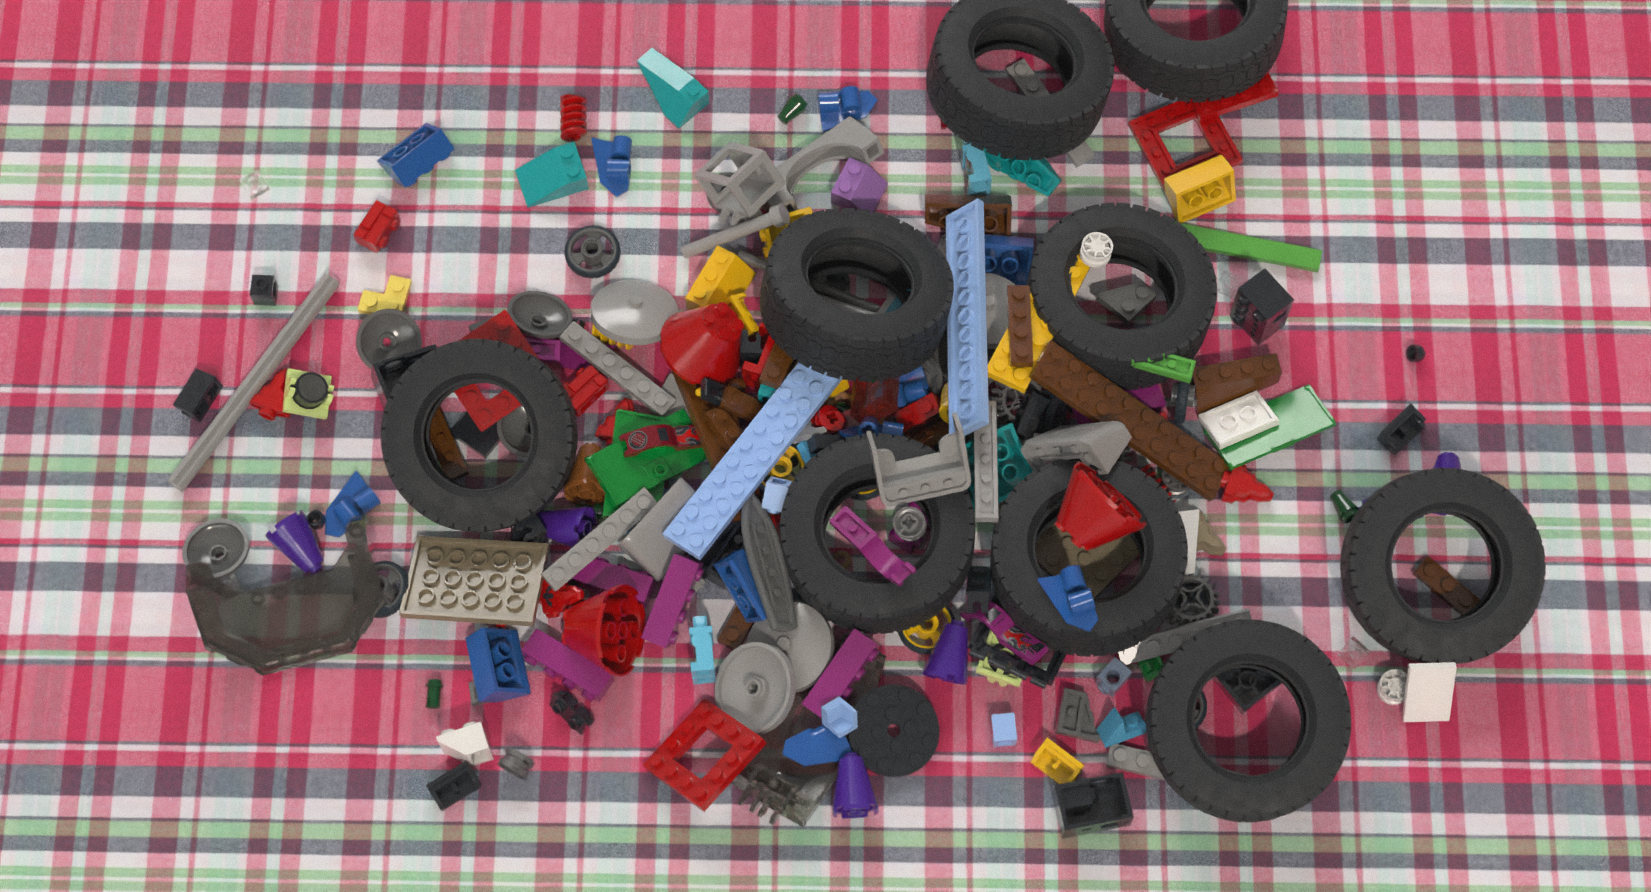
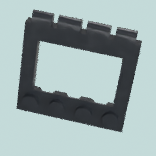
(1017, 666)

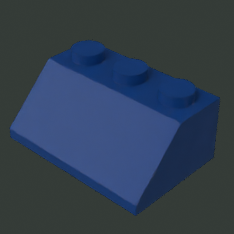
(416, 155)
(1009, 257)
(739, 581)
(497, 665)

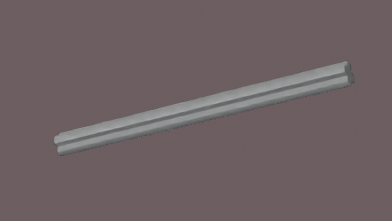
(253, 382)

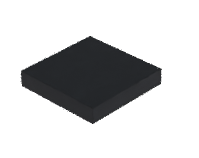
(470, 435)

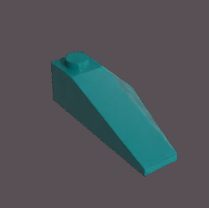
(673, 88)
(1035, 173)

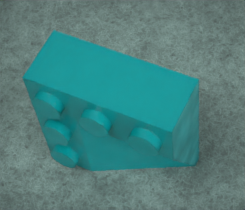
(1010, 462)

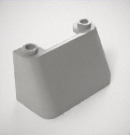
(1091, 442)
(646, 540)

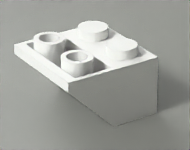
(466, 744)

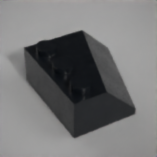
(1246, 686)

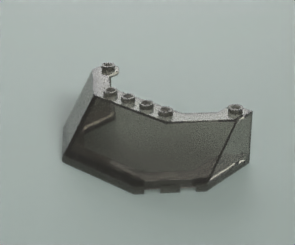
(291, 619)

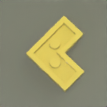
(394, 297)

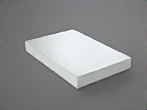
(1238, 419)
(1429, 692)

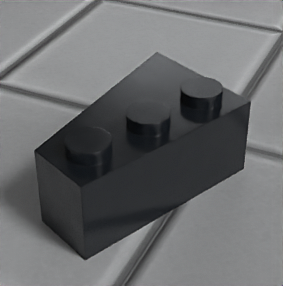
(726, 543)

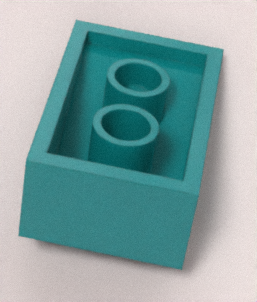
(552, 175)

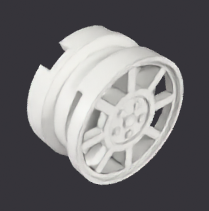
(1096, 251)
(1392, 687)

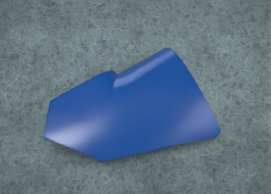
(840, 105)
(613, 163)
(912, 387)
(871, 424)
(349, 505)
(1071, 597)
(816, 747)

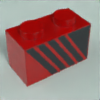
(920, 414)

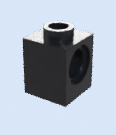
(264, 290)

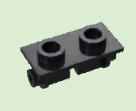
(563, 705)

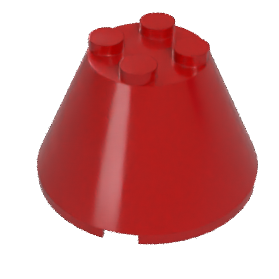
(703, 343)
(1095, 510)
(607, 629)

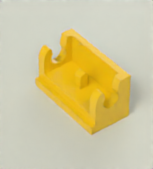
(737, 304)
(1056, 763)

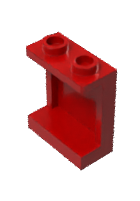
(752, 372)

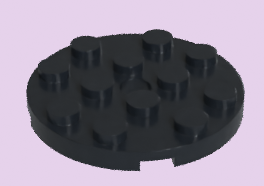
(916, 725)

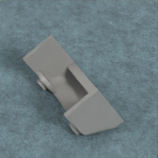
(922, 475)

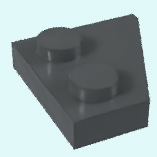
(1127, 301)
(1075, 717)

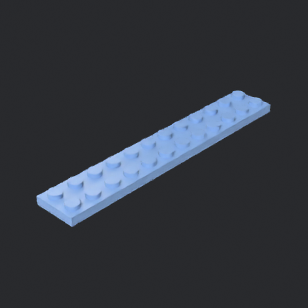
(967, 318)
(749, 460)

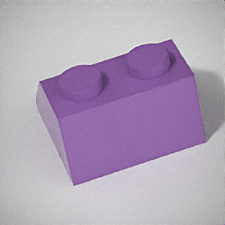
(858, 187)

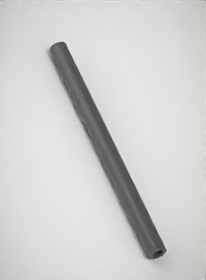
(818, 286)

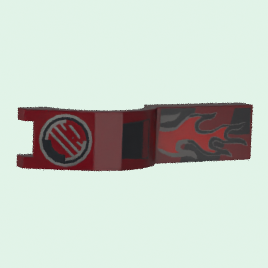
(660, 435)

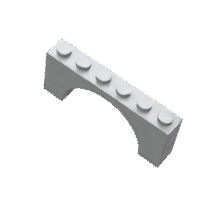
(840, 142)

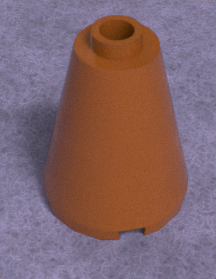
(582, 483)

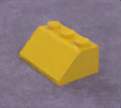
(1200, 189)
(719, 279)

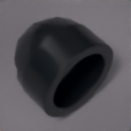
(1413, 350)
(317, 515)

